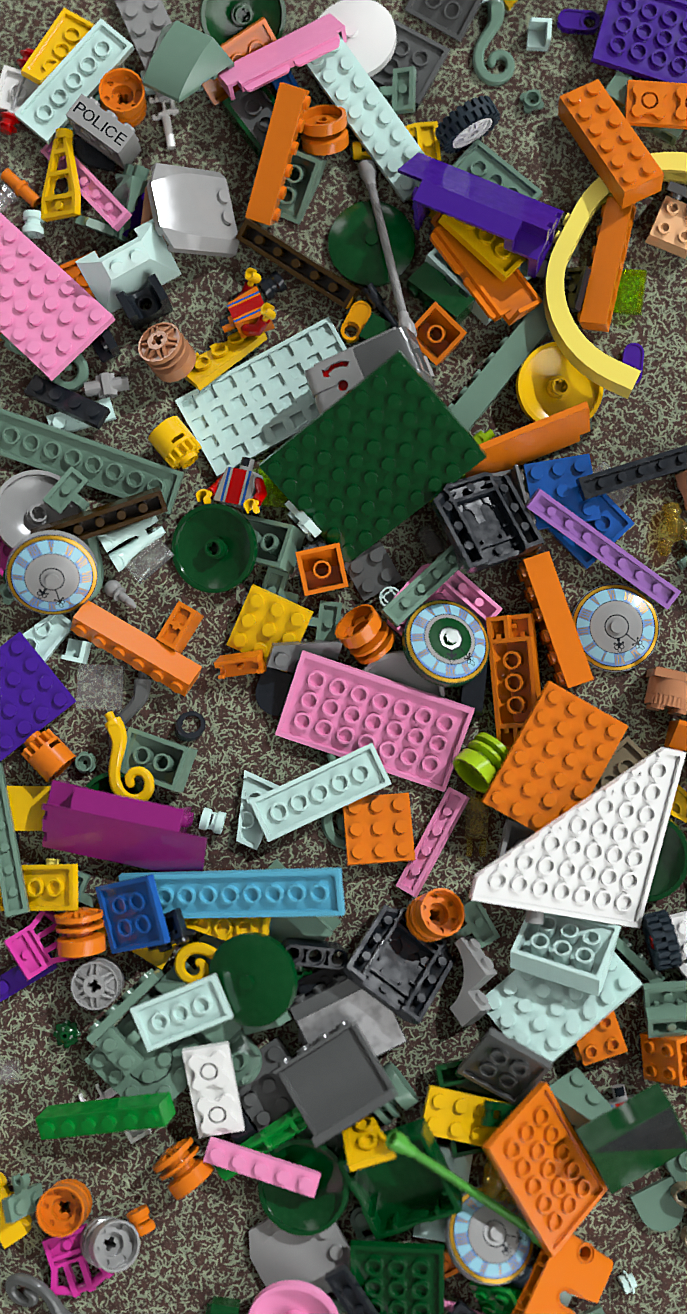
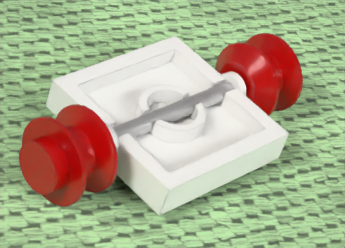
(14, 92)

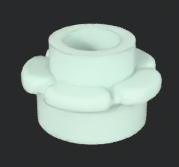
(627, 1282)

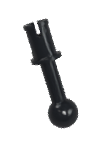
(377, 302)

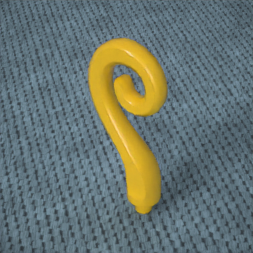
(119, 741)
(188, 950)

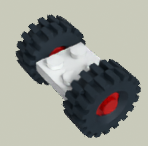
(666, 938)

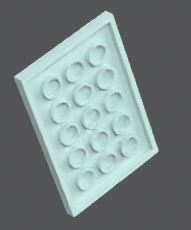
(552, 1015)

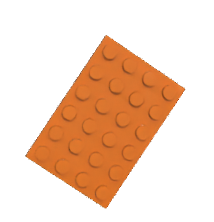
(554, 759)
(545, 1168)

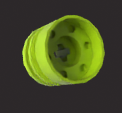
(480, 761)

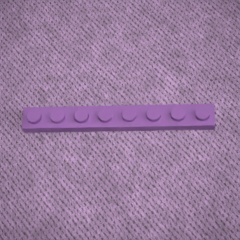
(602, 548)

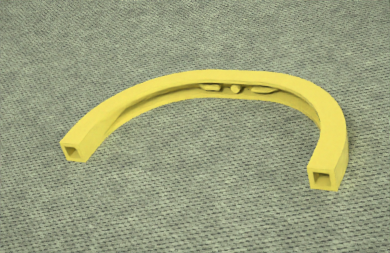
(573, 344)

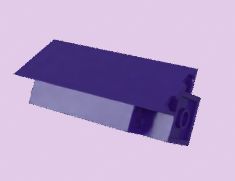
(518, 219)

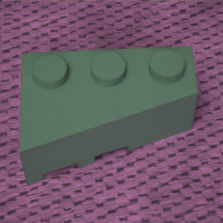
(579, 1098)

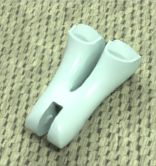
(124, 554)

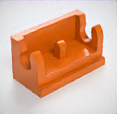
(179, 627)
(241, 664)

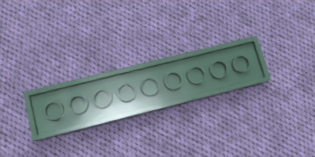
(101, 464)

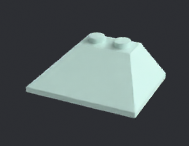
(128, 267)

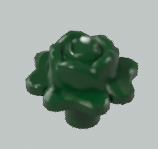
(67, 1034)

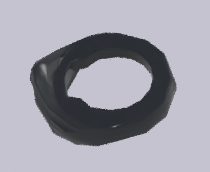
(192, 736)

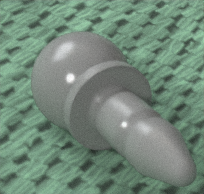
(114, 589)

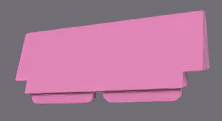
(281, 55)

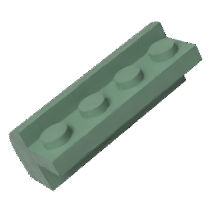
(665, 1008)

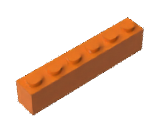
(277, 153)
(607, 265)
(135, 648)

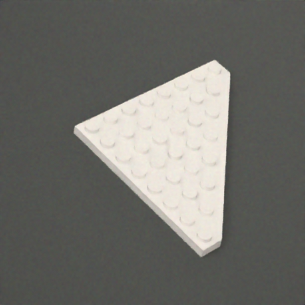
(596, 855)

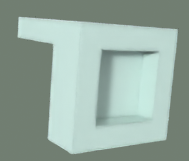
(539, 34)
(77, 651)

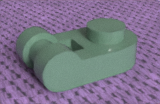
(360, 1224)

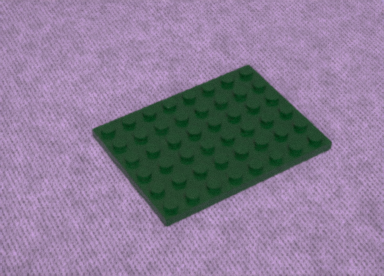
(373, 457)

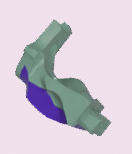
(131, 195)

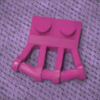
(29, 951)
(63, 1252)

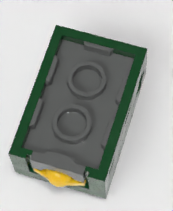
(251, 116)

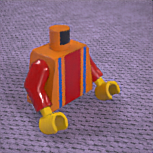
(248, 310)

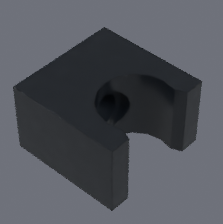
(152, 294)

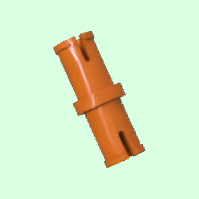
(20, 188)

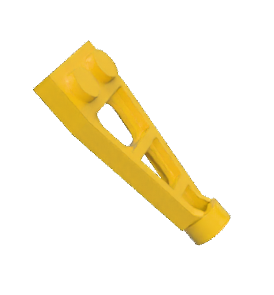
(424, 134)
(65, 204)

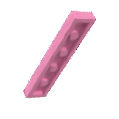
(432, 841)
(262, 1167)

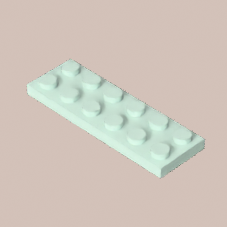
(75, 75)
(320, 792)

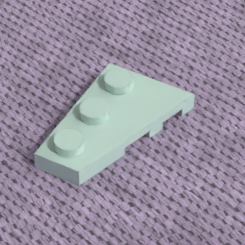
(249, 828)

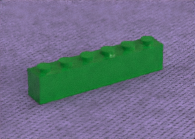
(105, 1116)

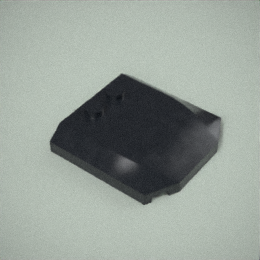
(486, 521)
(398, 966)

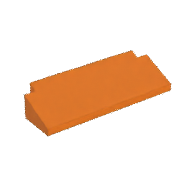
(496, 298)
(534, 440)

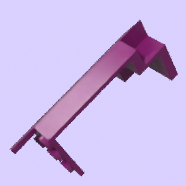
(121, 829)

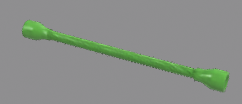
(400, 1144)

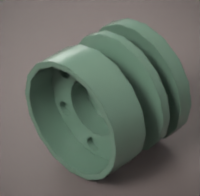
(406, 1097)

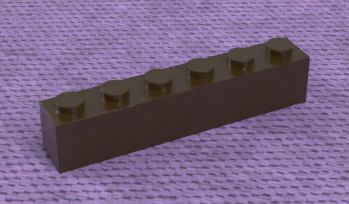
(298, 264)
(111, 515)

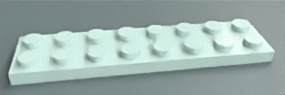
(367, 115)

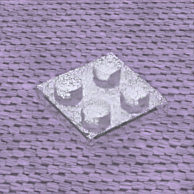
(100, 687)

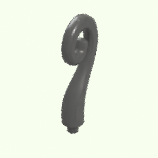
(140, 695)
(33, 1289)

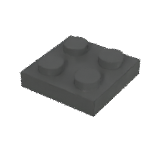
(372, 571)

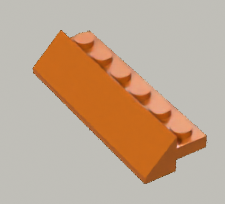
(513, 672)

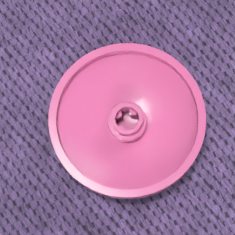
(292, 1298)

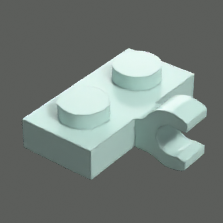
(305, 523)

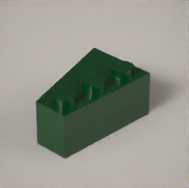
(429, 286)

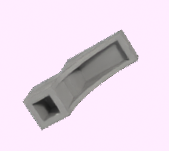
(478, 970)

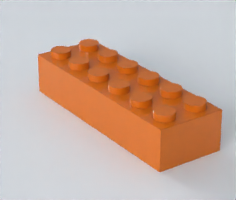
(610, 143)
(554, 620)

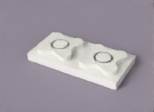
(213, 1089)

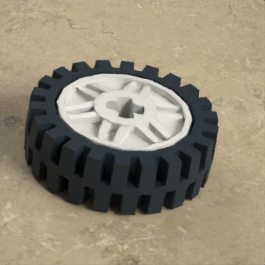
(467, 124)

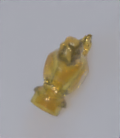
(671, 528)

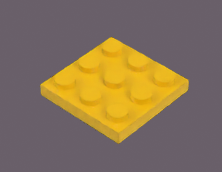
(268, 620)

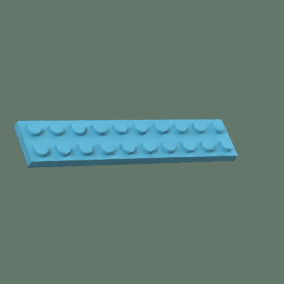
(250, 892)

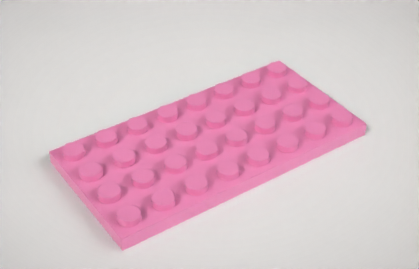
(43, 306)
(349, 708)

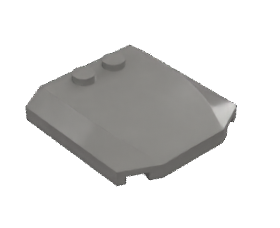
(193, 210)
(293, 1257)

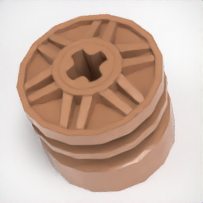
(167, 352)

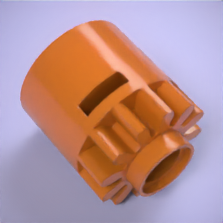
(47, 754)

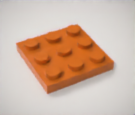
(379, 830)

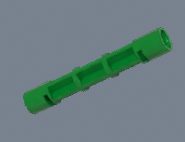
(271, 1137)

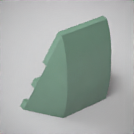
(184, 61)

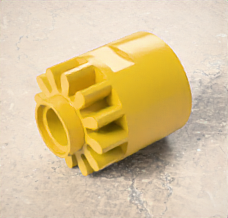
(175, 443)

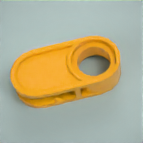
(356, 318)

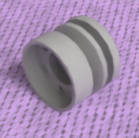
(109, 976)
(121, 1247)

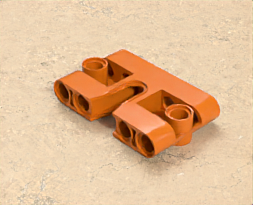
(568, 1272)

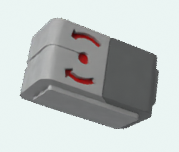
(344, 370)

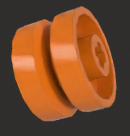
(324, 130)

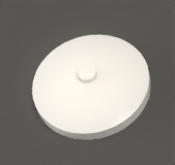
(369, 32)

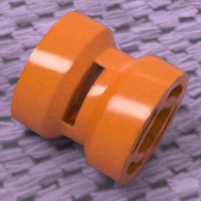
(140, 1220)

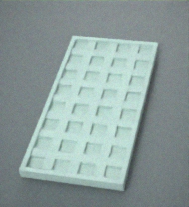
(260, 399)

